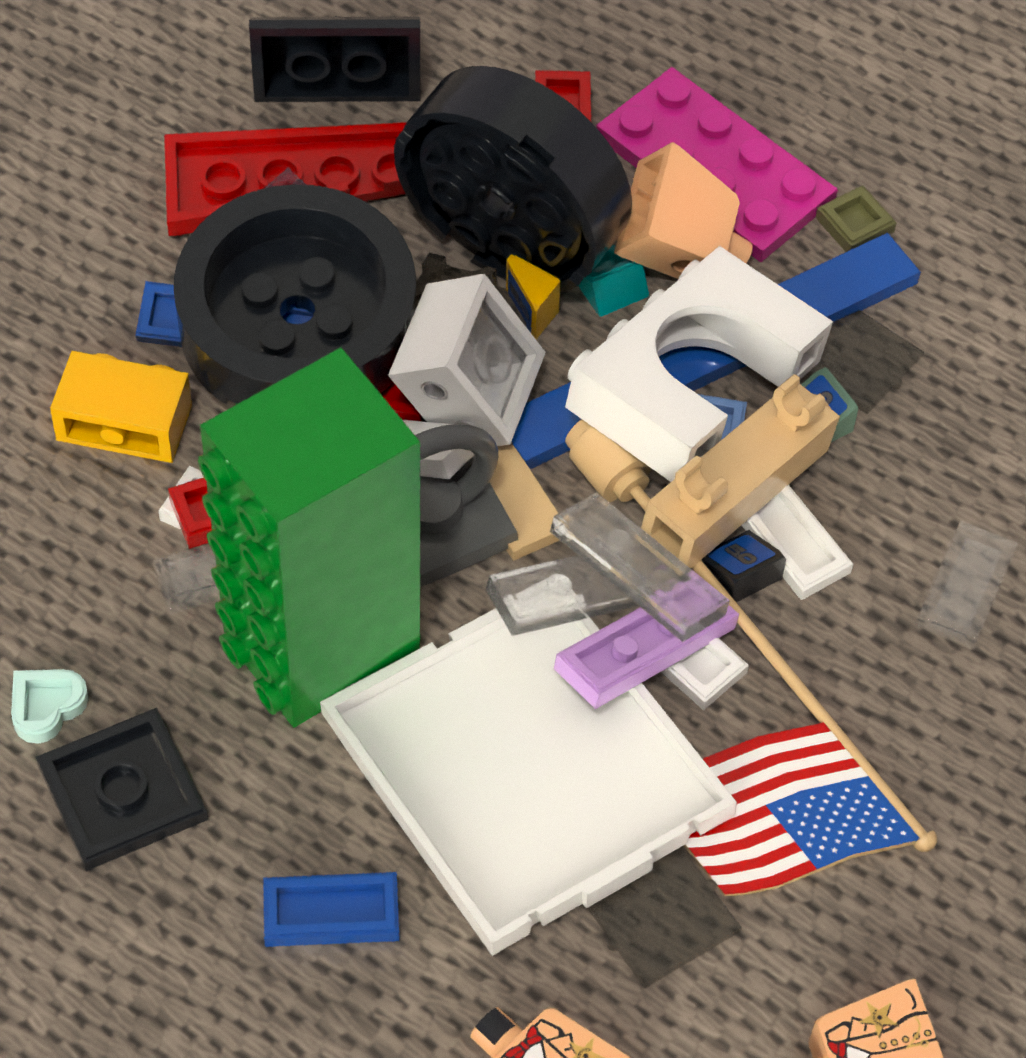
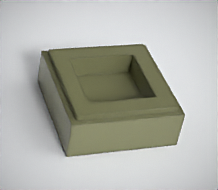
(855, 218)

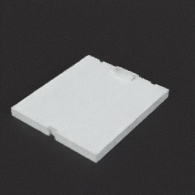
(518, 780)

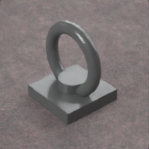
(460, 514)

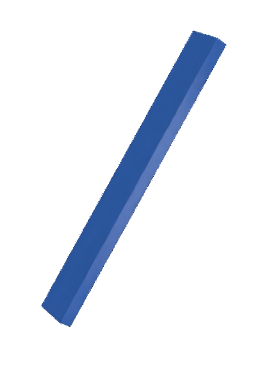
(832, 288)

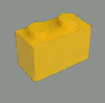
(121, 406)

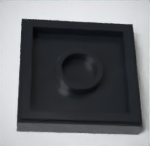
(121, 789)

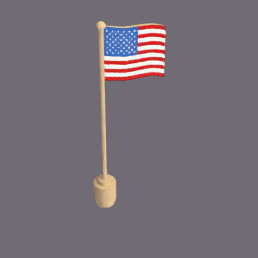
(799, 791)

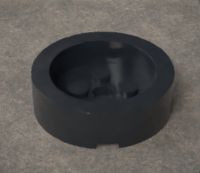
(513, 174)
(284, 250)

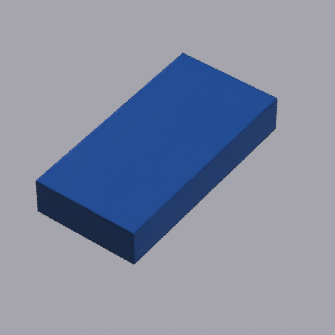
(330, 909)

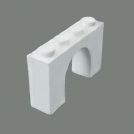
(714, 306)

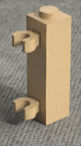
(741, 473)

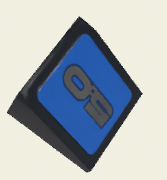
(745, 564)

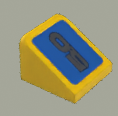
(533, 293)

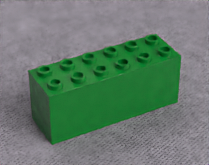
(314, 534)

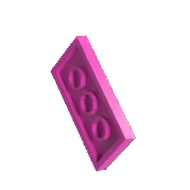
(773, 186)

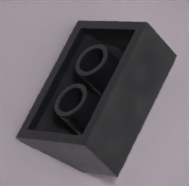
(335, 59)

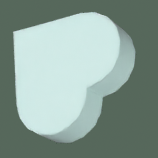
(44, 701)

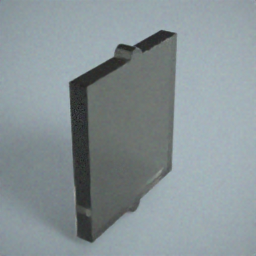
(866, 358)
(665, 918)

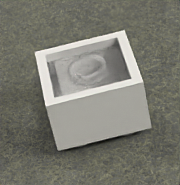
(468, 358)

